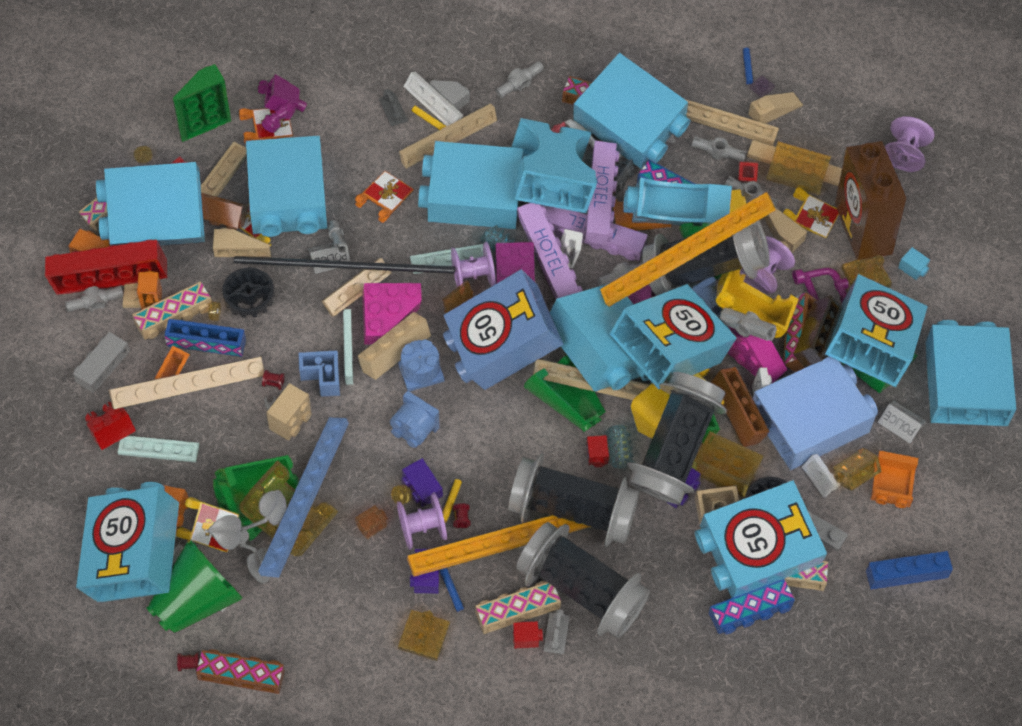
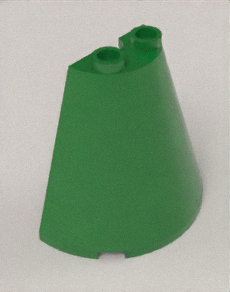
(573, 403)
(236, 481)
(194, 591)

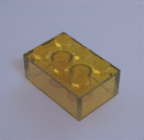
(798, 168)
(727, 463)

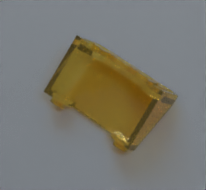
(276, 479)

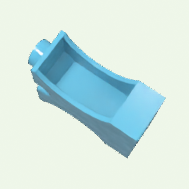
(553, 167)
(676, 202)

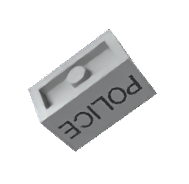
(326, 252)
(901, 421)

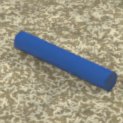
(747, 64)
(451, 589)

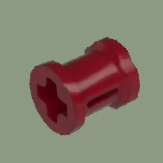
(273, 379)
(461, 515)
(188, 661)

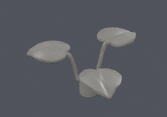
(229, 532)

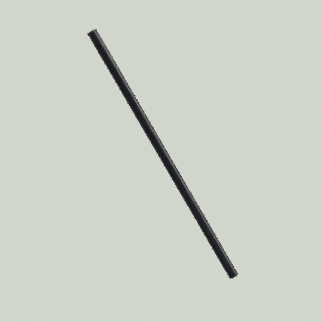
(344, 264)

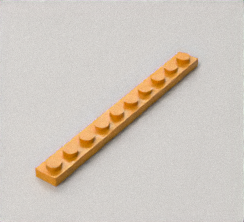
(688, 249)
(482, 545)

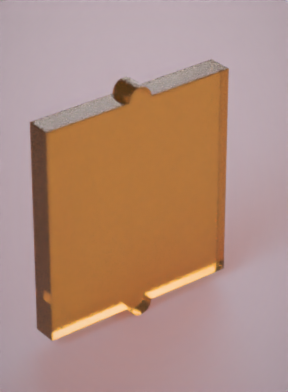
(457, 297)

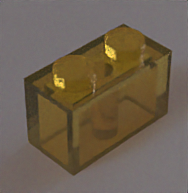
(857, 469)

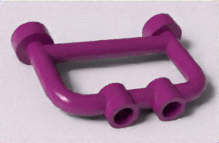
(805, 277)

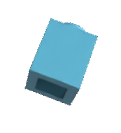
(914, 264)

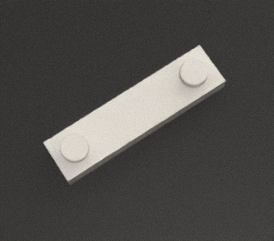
(432, 99)

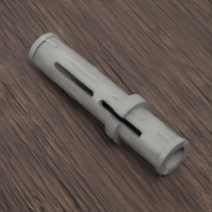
(336, 234)

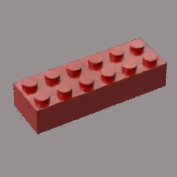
(104, 266)

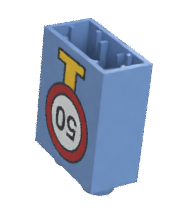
(501, 331)

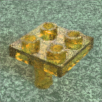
(870, 268)
(424, 634)

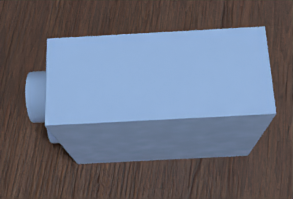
(815, 411)

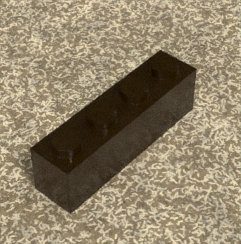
(817, 331)

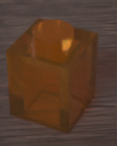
(371, 521)

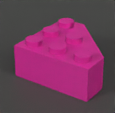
(387, 306)
(755, 354)

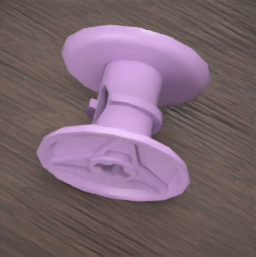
(910, 135)
(780, 258)
(474, 266)
(422, 520)

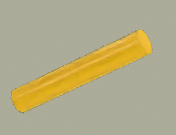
(428, 118)
(451, 499)

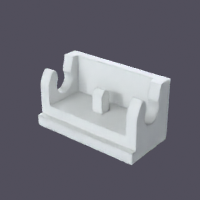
(571, 245)

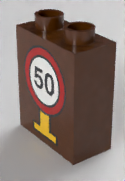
(870, 200)

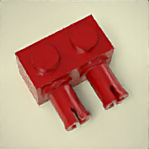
(110, 426)

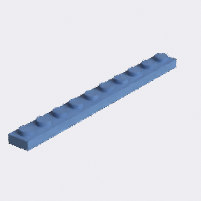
(303, 498)

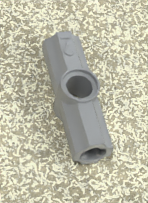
(748, 324)

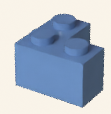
(321, 367)

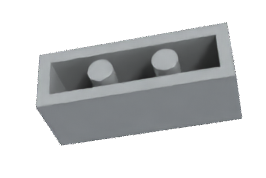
(101, 362)

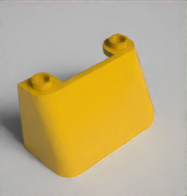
(742, 297)
(649, 407)

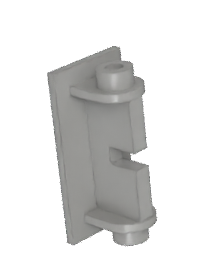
(556, 632)

